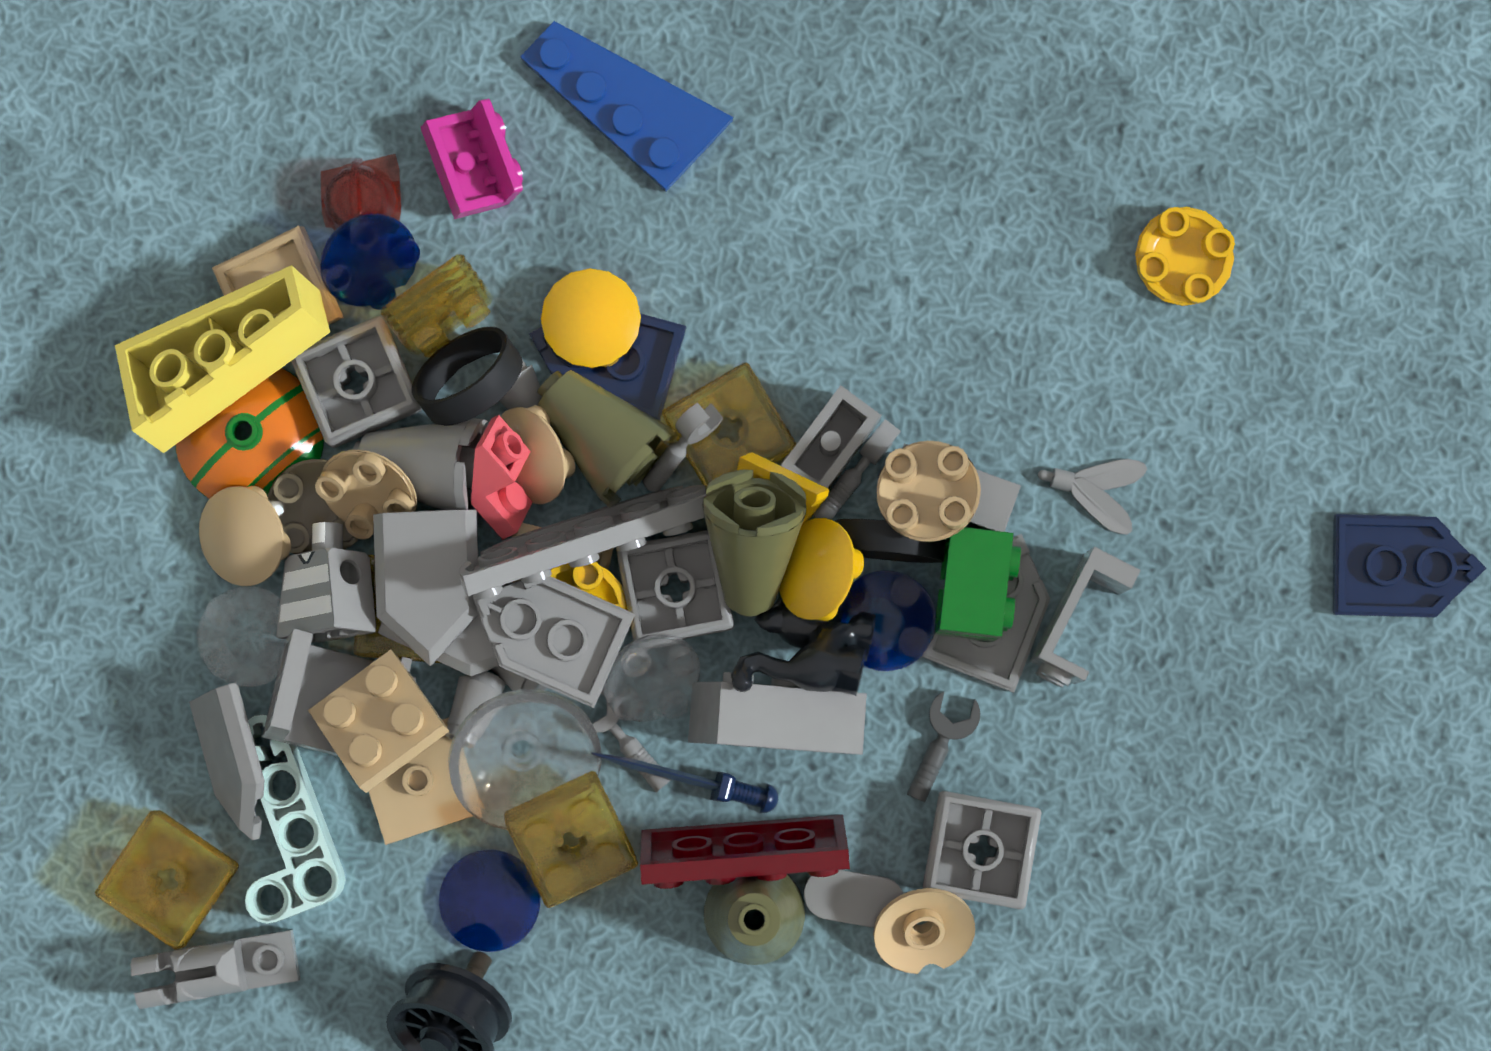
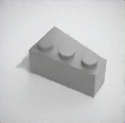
(777, 717)

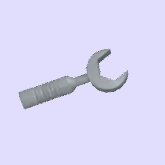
(693, 426)
(849, 481)
(629, 746)

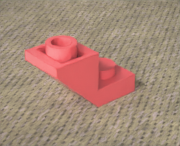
(496, 467)

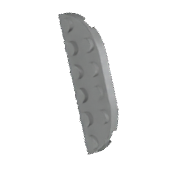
(582, 538)

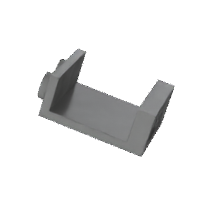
(1093, 566)
(302, 681)

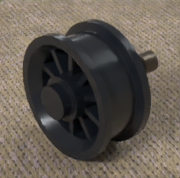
(449, 1009)

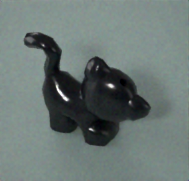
(828, 653)

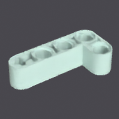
(281, 816)

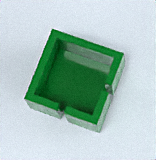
(976, 585)

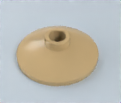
(938, 941)

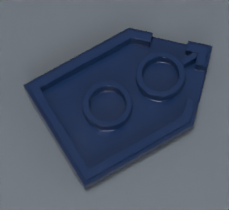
(640, 374)
(1397, 566)

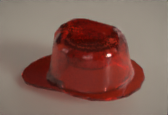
(361, 190)

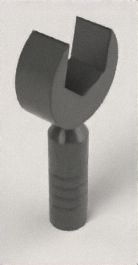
(939, 748)

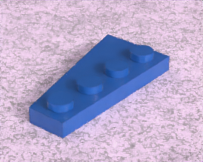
(634, 109)

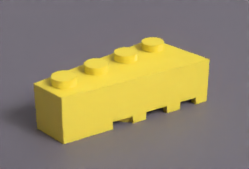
(216, 354)

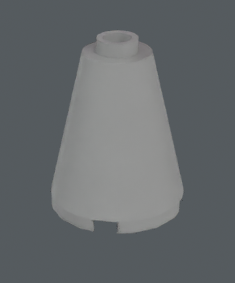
(433, 458)

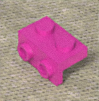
(473, 160)

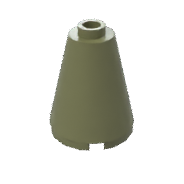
(603, 433)
(752, 535)
(780, 905)

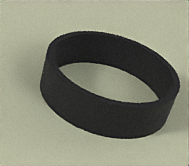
(480, 394)
(880, 541)

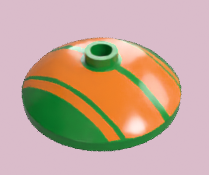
(281, 436)

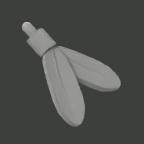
(1088, 489)

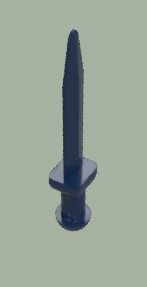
(723, 787)

